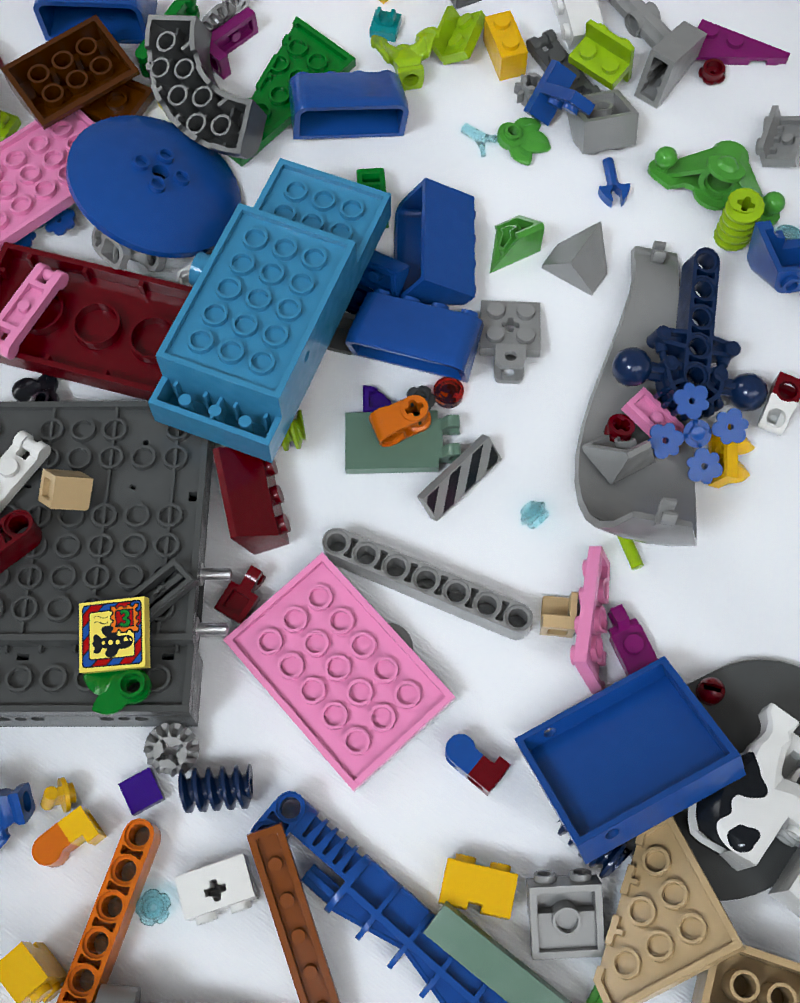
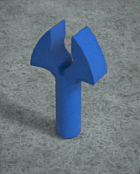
(605, 192)

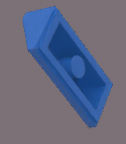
(385, 274)

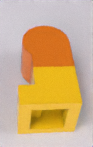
(57, 843)

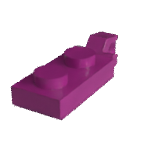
(629, 641)

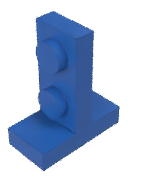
(554, 94)

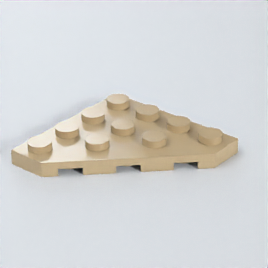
(664, 923)

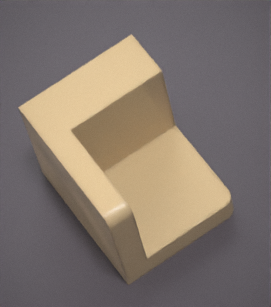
(65, 489)
(558, 615)

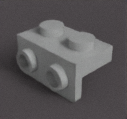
(780, 140)

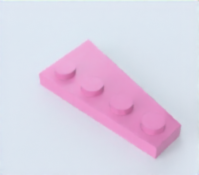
(592, 621)

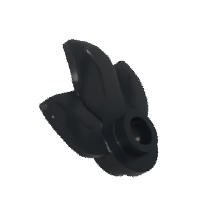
(36, 390)

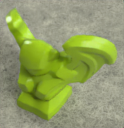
(408, 58)

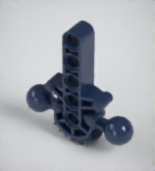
(634, 366)

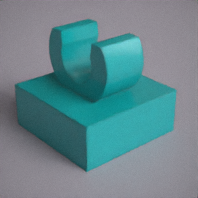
(386, 24)

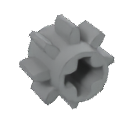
(526, 87)

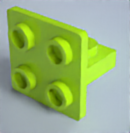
(603, 55)

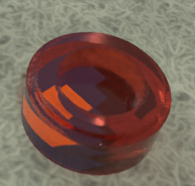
(448, 392)

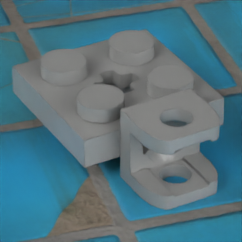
(510, 347)

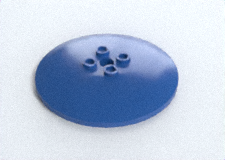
(119, 194)

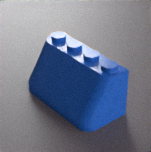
(122, 18)
(347, 105)
(438, 243)
(415, 335)

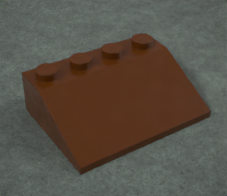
(69, 72)

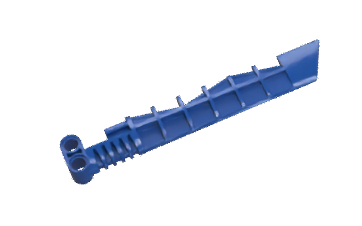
(376, 904)

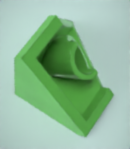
(516, 240)

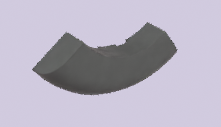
(188, 91)

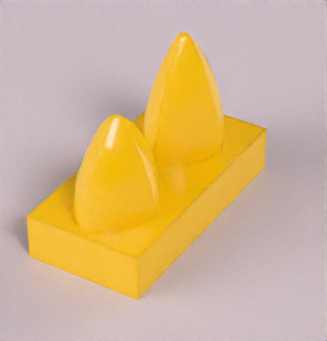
(733, 469)

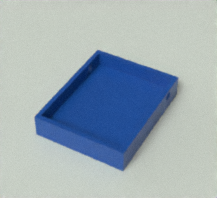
(629, 758)

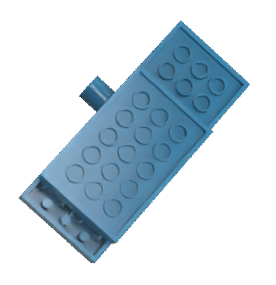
(266, 308)

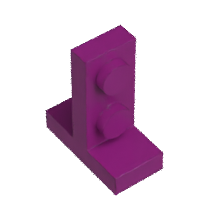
(229, 37)

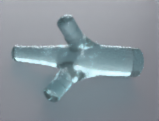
(478, 136)

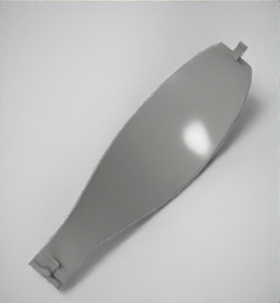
(660, 499)

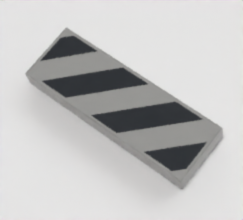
(459, 477)

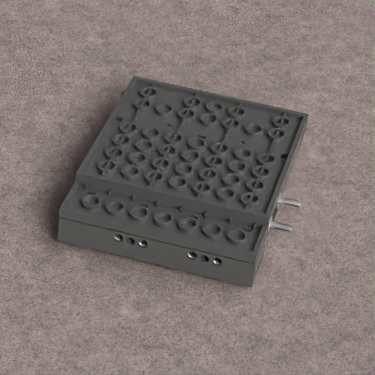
(103, 558)

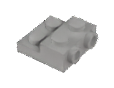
(565, 915)

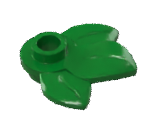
(113, 689)

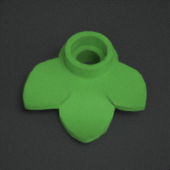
(523, 139)

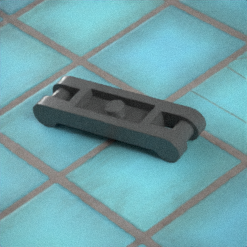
(557, 52)

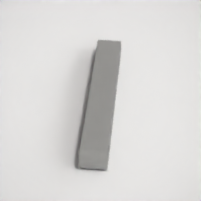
(437, 595)

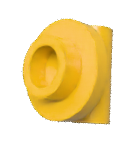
(63, 795)

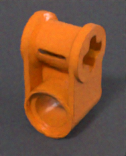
(398, 422)

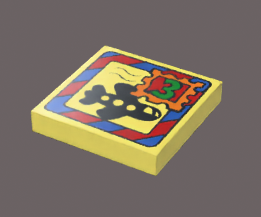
(114, 635)

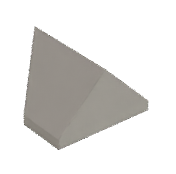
(580, 259)
(618, 458)

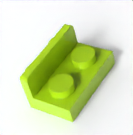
(458, 35)

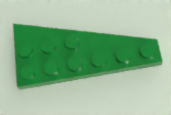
(300, 51)

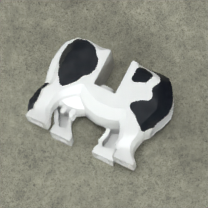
(763, 804)

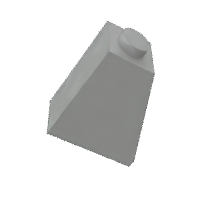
(669, 63)

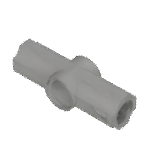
(642, 20)

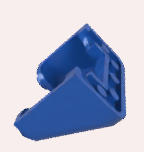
(775, 258)

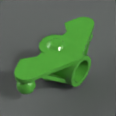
(713, 176)

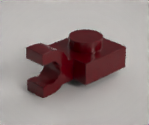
(239, 600)

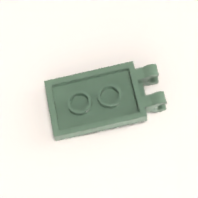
(414, 454)

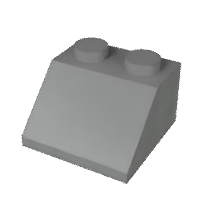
(609, 126)

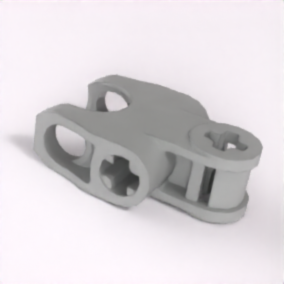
(119, 255)

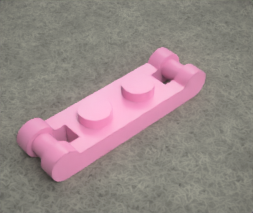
(28, 305)

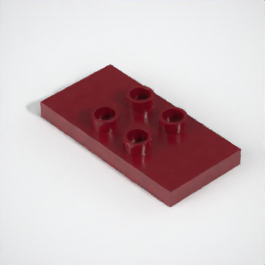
(97, 327)

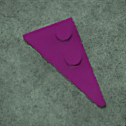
(737, 48)

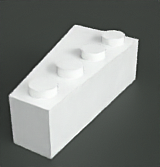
(573, 18)

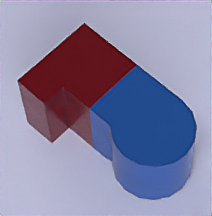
(473, 765)

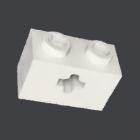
(196, 886)

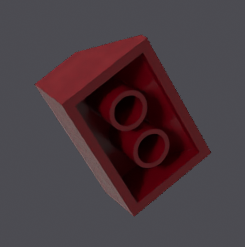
(251, 500)

